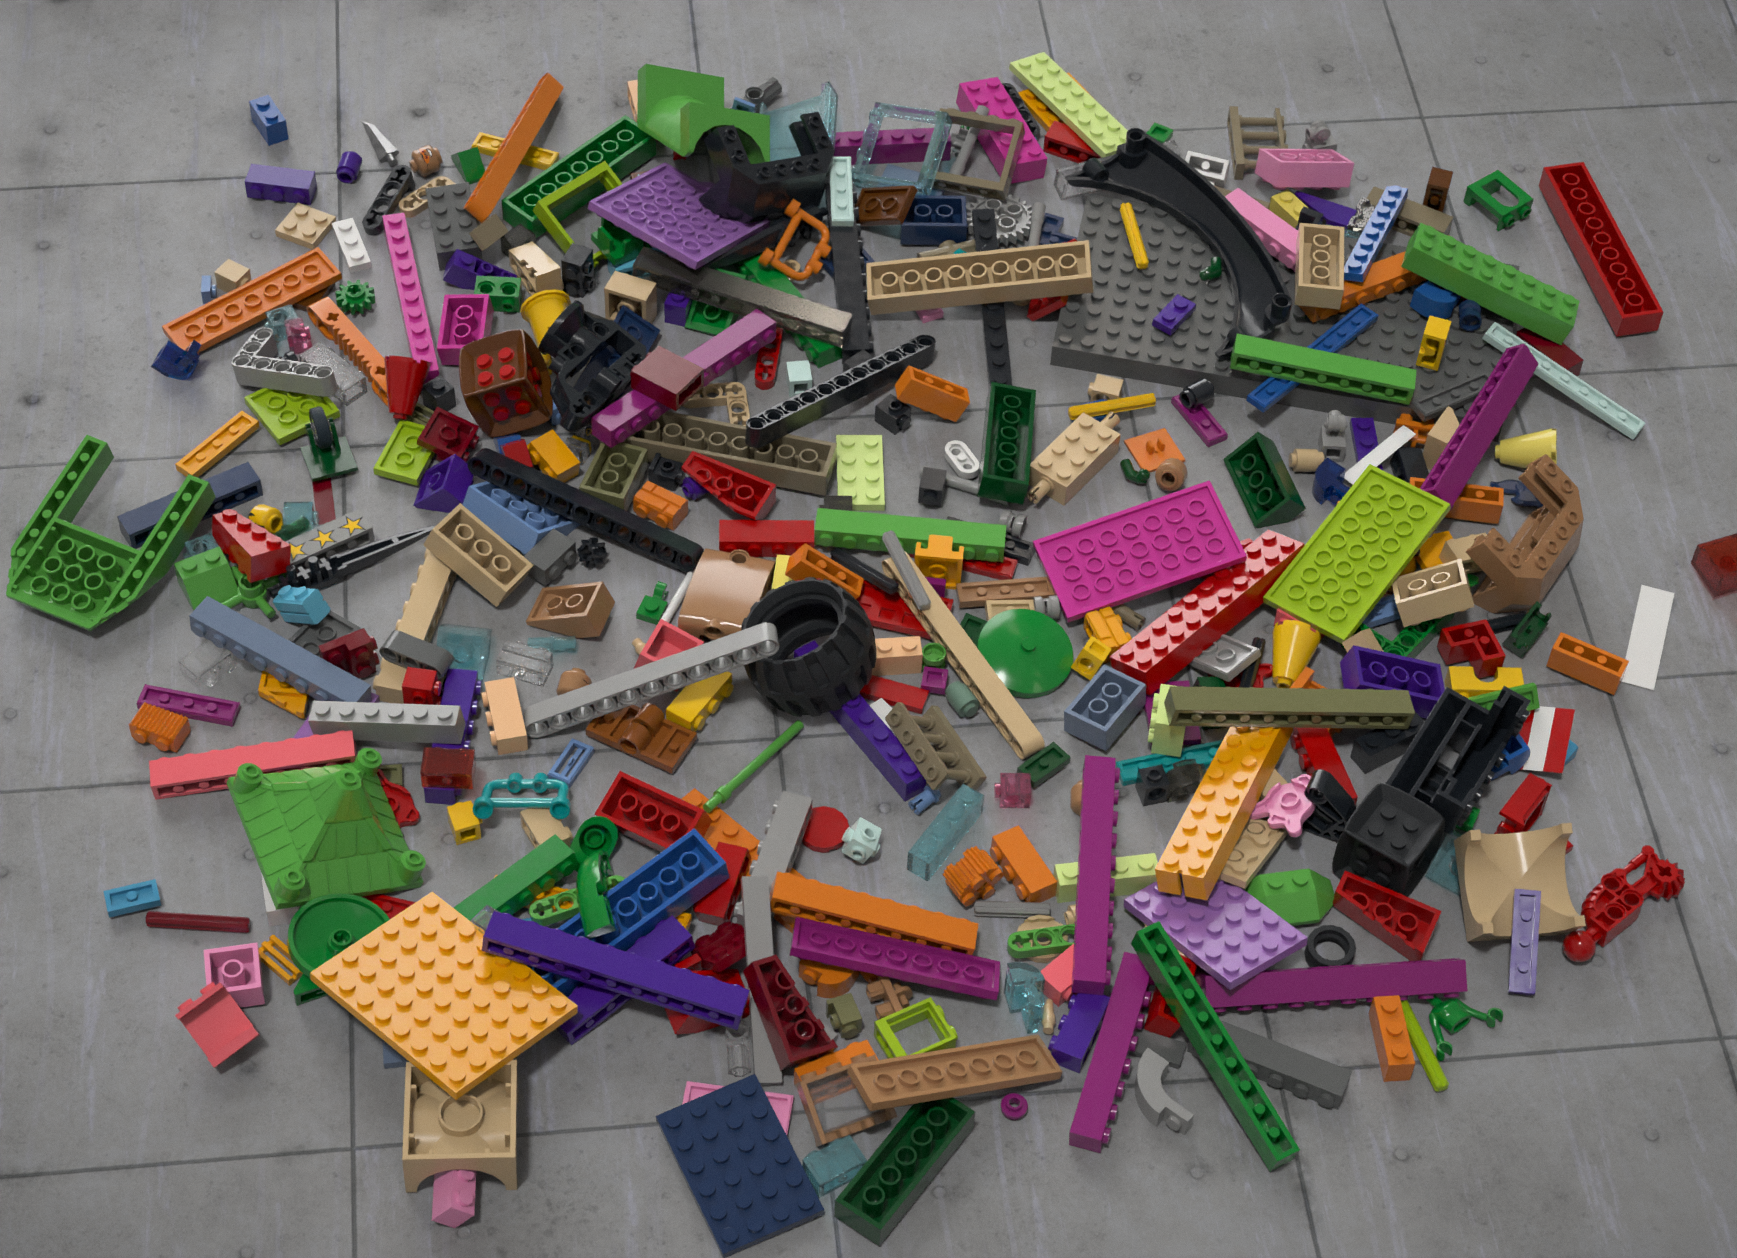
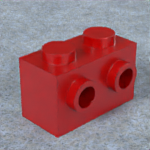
(421, 687)

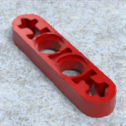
(768, 354)

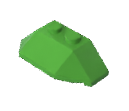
(1294, 895)

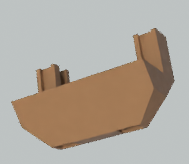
(1539, 550)

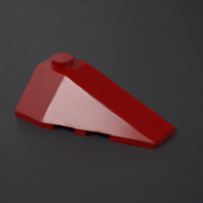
(733, 487)

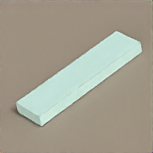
(841, 192)

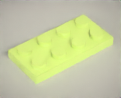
(861, 471)

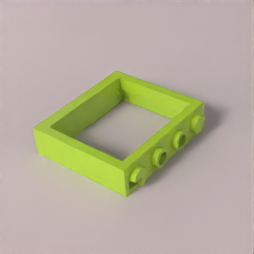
(542, 208)

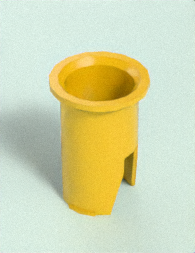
(542, 311)

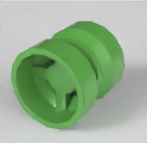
(933, 656)

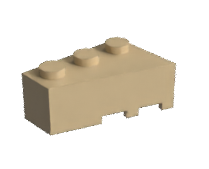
(535, 268)

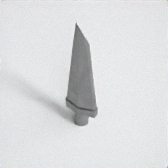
(384, 149)

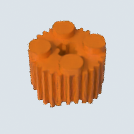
(973, 876)

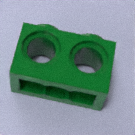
(503, 292)

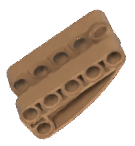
(723, 592)

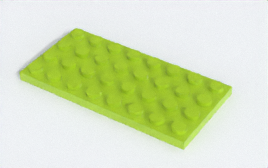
(1357, 553)

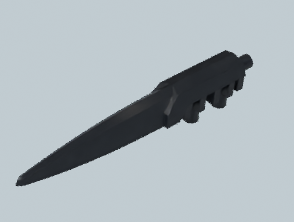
(767, 238)
(338, 566)

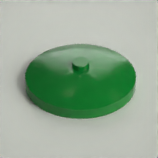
(1027, 652)
(330, 926)

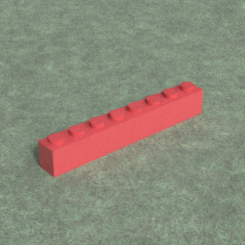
(212, 769)

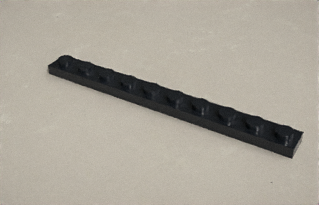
(992, 313)

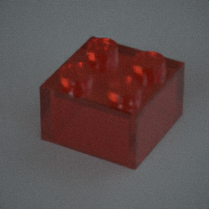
(1717, 564)

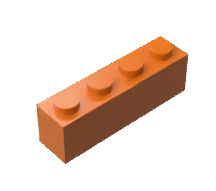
(1474, 503)

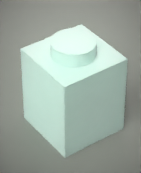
(798, 377)

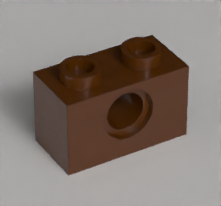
(1437, 189)

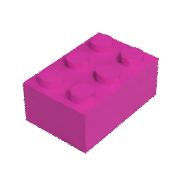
(462, 322)

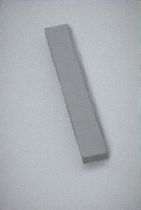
(759, 946)

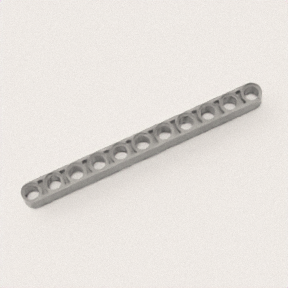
(651, 680)

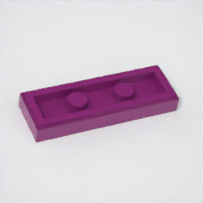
(1201, 422)

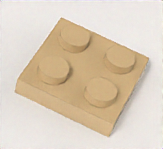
(305, 226)

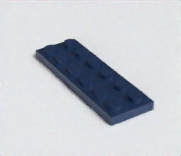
(634, 325)

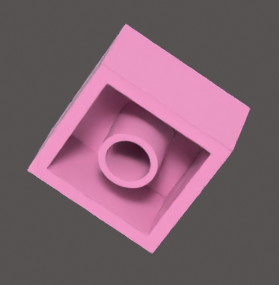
(239, 972)

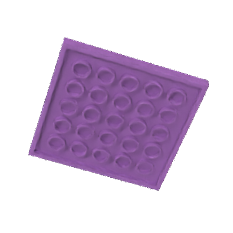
(667, 214)

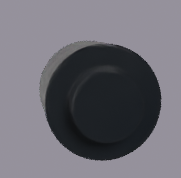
(1197, 393)

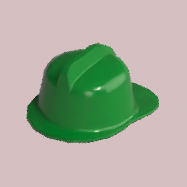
(594, 835)

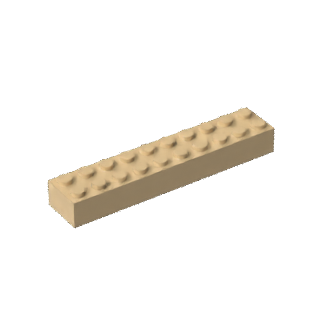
(979, 277)

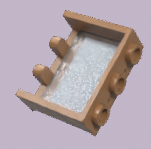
(836, 1105)

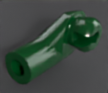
(1213, 271)
(1133, 475)

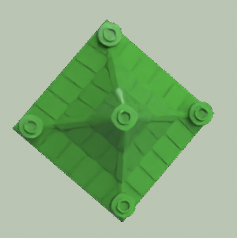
(324, 831)

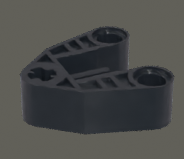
(1332, 807)

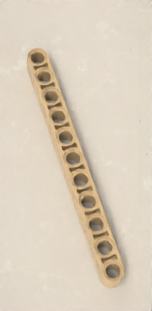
(971, 666)

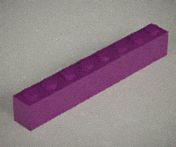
(1111, 1055)

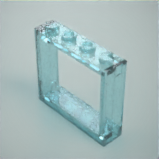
(933, 155)

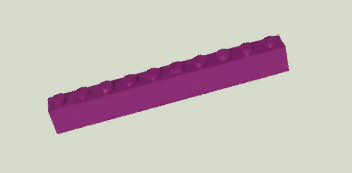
(715, 356)
(1480, 424)
(1093, 876)
(1340, 983)

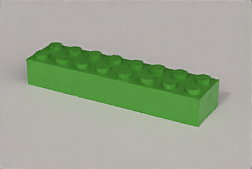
(1490, 283)

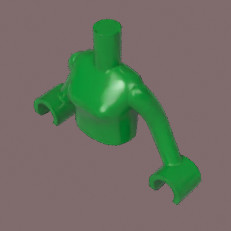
(1453, 1017)

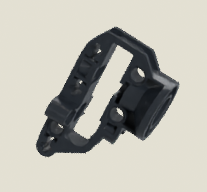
(571, 343)

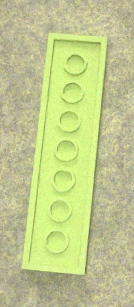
(1070, 103)

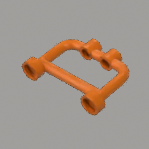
(821, 250)

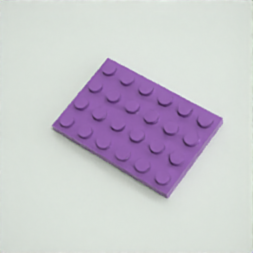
(1225, 935)

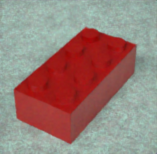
(650, 813)

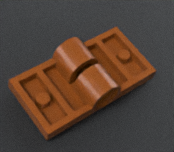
(644, 735)

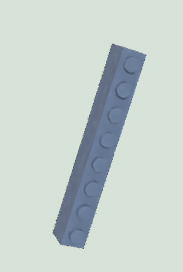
(276, 654)

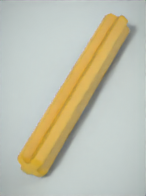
(1134, 236)
(1114, 405)

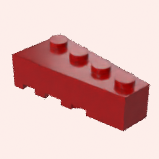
(1387, 914)

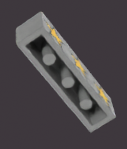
(331, 538)

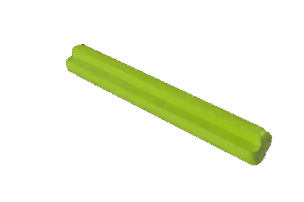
(1424, 1050)

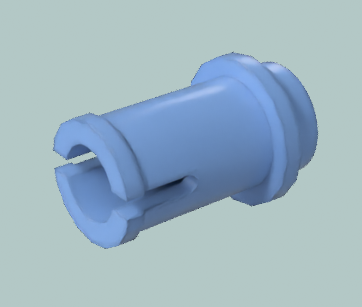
(924, 799)

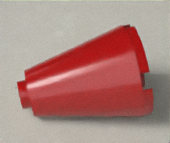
(404, 384)

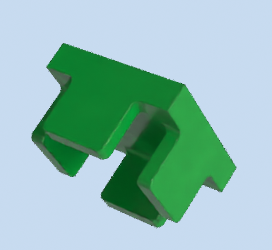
(617, 243)

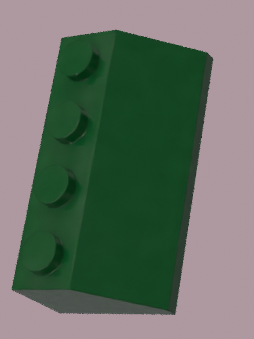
(1264, 482)

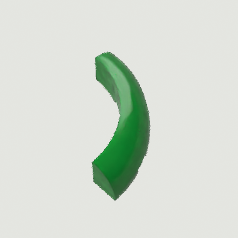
(590, 885)

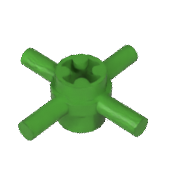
(252, 594)

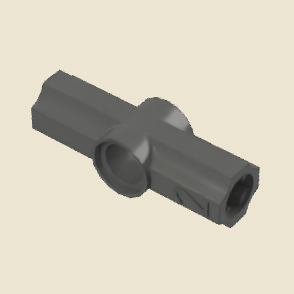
(762, 93)

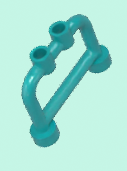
(559, 806)

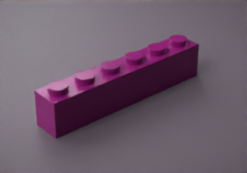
(890, 145)

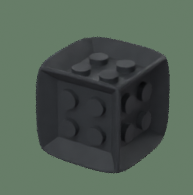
(1389, 839)

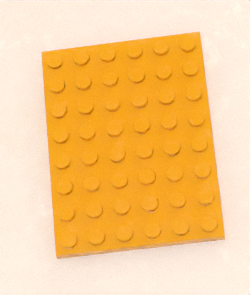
(441, 996)

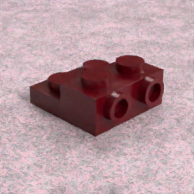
(449, 435)
(352, 653)
(721, 947)

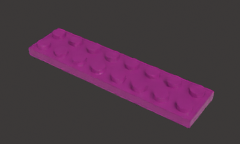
(895, 958)

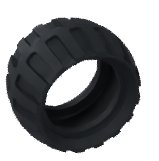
(830, 672)

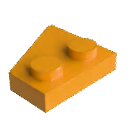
(283, 695)

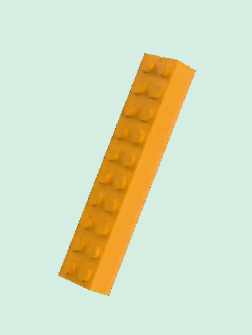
(1220, 810)

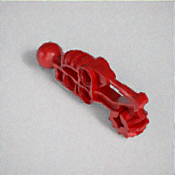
(1617, 904)

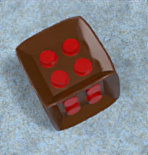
(505, 383)

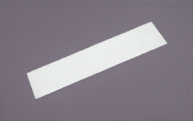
(1647, 637)

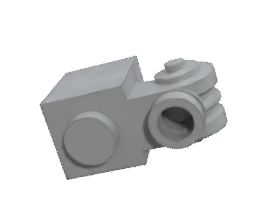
(1319, 137)
(1332, 436)

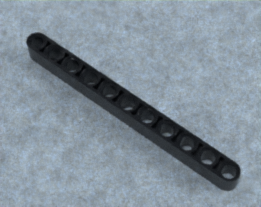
(838, 391)
(585, 509)

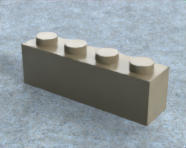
(1414, 213)

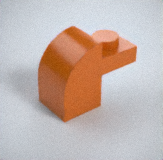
(830, 979)

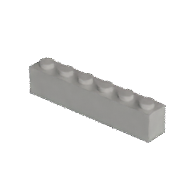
(389, 721)
(782, 840)

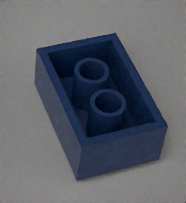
(935, 220)

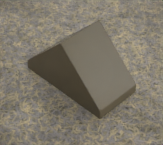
(488, 231)

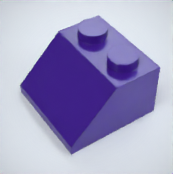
(444, 485)

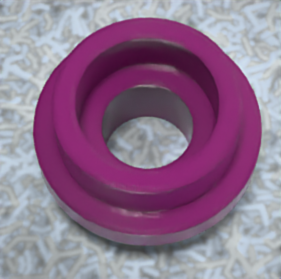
(1010, 1112)

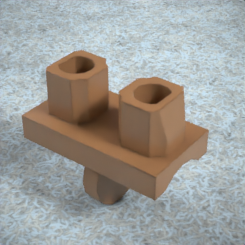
(892, 997)

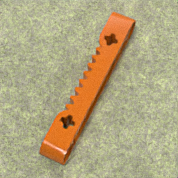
(342, 331)

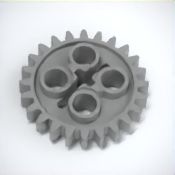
(1011, 218)

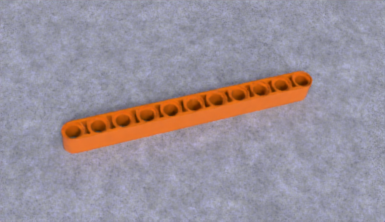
(513, 148)

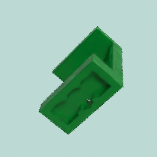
(1483, 189)

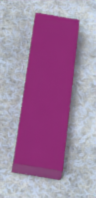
(191, 705)

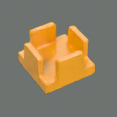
(940, 560)

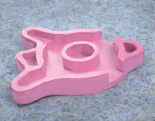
(1286, 806)

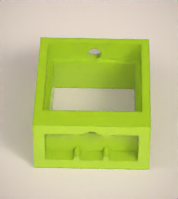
(926, 1009)

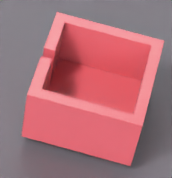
(664, 642)

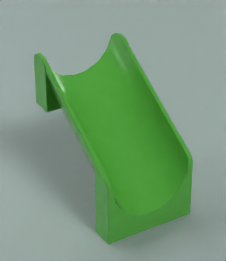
(684, 104)

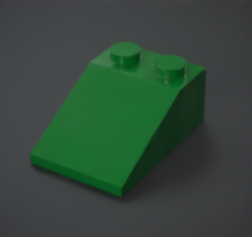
(708, 318)

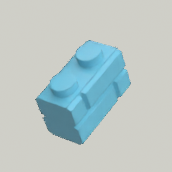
(301, 605)

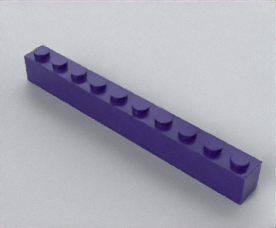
(615, 970)

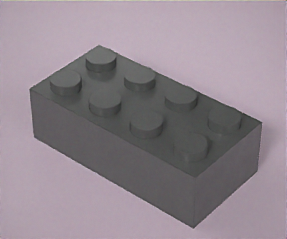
(451, 221)

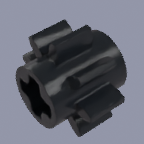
(592, 552)

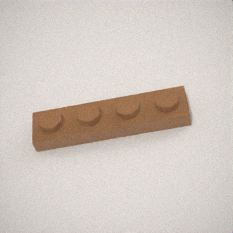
(976, 593)

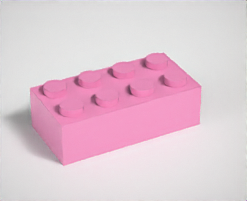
(1304, 168)

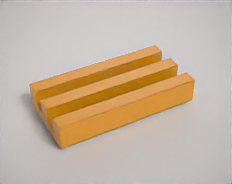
(268, 947)

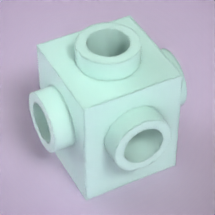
(861, 840)

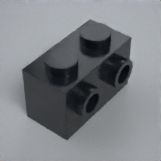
(578, 270)

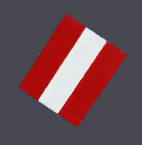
(1547, 736)

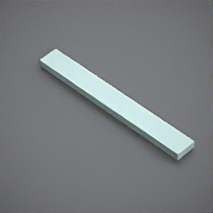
(1570, 384)

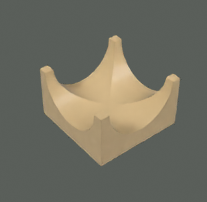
(1499, 863)
(460, 1133)

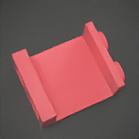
(216, 1023)

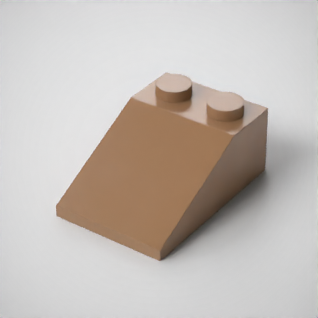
(572, 609)

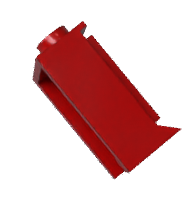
(1524, 805)

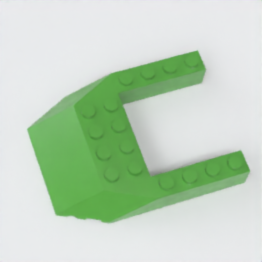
(84, 573)

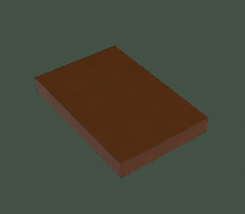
(884, 205)

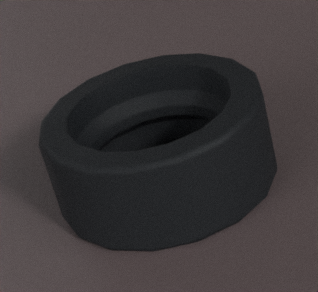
(1332, 934)

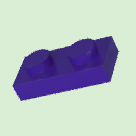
(1173, 314)

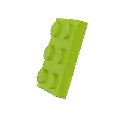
(402, 456)

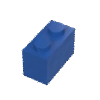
(268, 120)

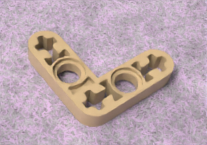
(414, 200)
(730, 400)

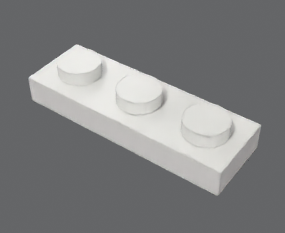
(351, 245)

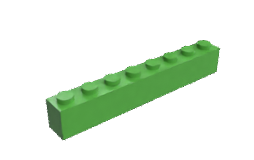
(1323, 369)
(866, 531)

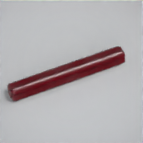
(198, 921)

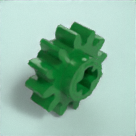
(355, 297)

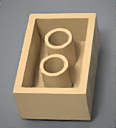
(1432, 593)

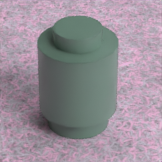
(962, 699)

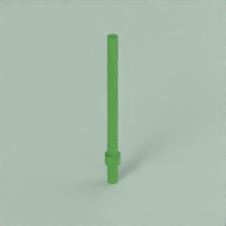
(723, 793)

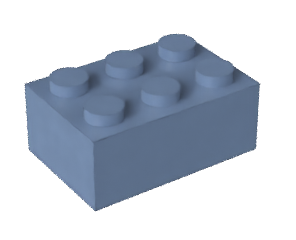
(1105, 707)

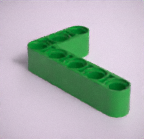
(1411, 638)

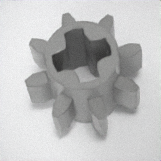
(957, 139)

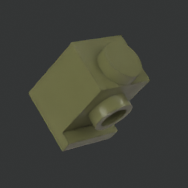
(844, 1015)

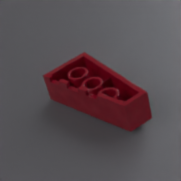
(786, 1015)

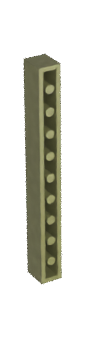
(1288, 707)

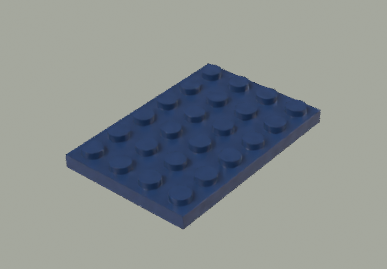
(739, 1165)

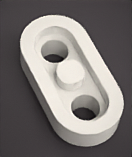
(961, 459)

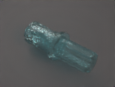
(553, 644)

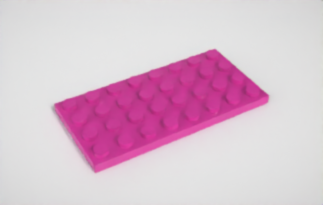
(1139, 551)

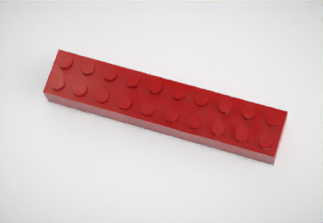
(1600, 249)
(1205, 613)

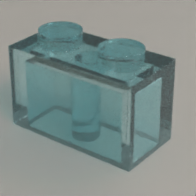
(833, 1165)

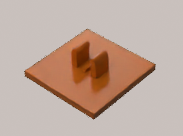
(1152, 449)

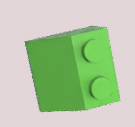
(206, 576)

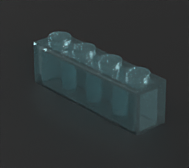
(945, 832)

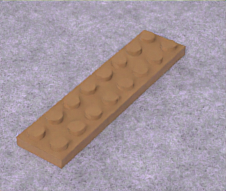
(954, 1072)

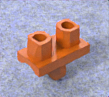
(1420, 428)

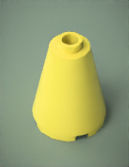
(1526, 448)

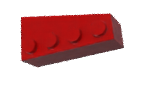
(250, 546)

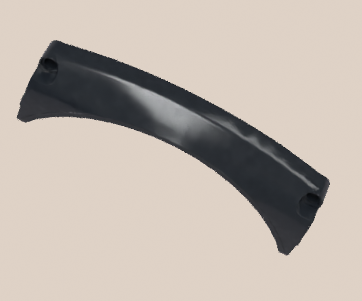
(1166, 181)

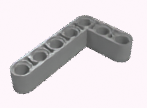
(257, 367)

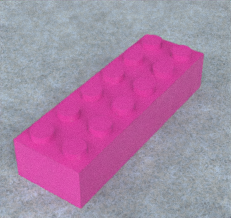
(992, 94)

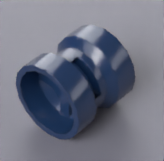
(1470, 315)

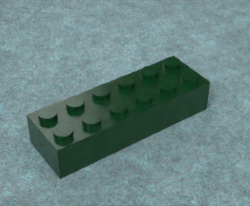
(1007, 443)
(903, 1166)

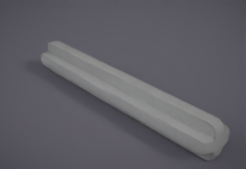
(906, 570)

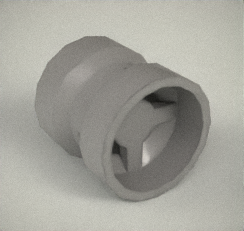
(1014, 523)
(1050, 607)

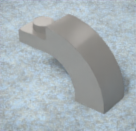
(1152, 1098)

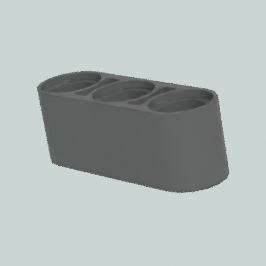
(416, 653)

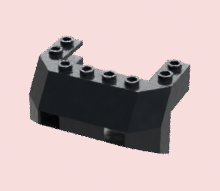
(765, 189)
(1473, 732)

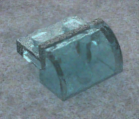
(1025, 993)

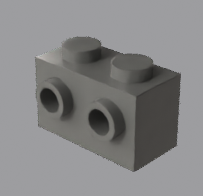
(551, 556)

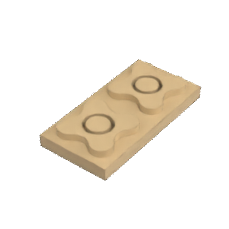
(1251, 852)

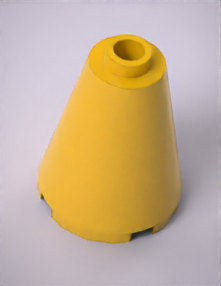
(1292, 650)

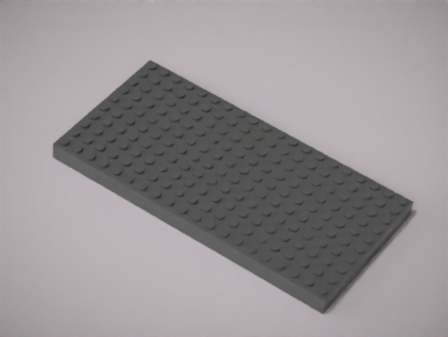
(1115, 334)

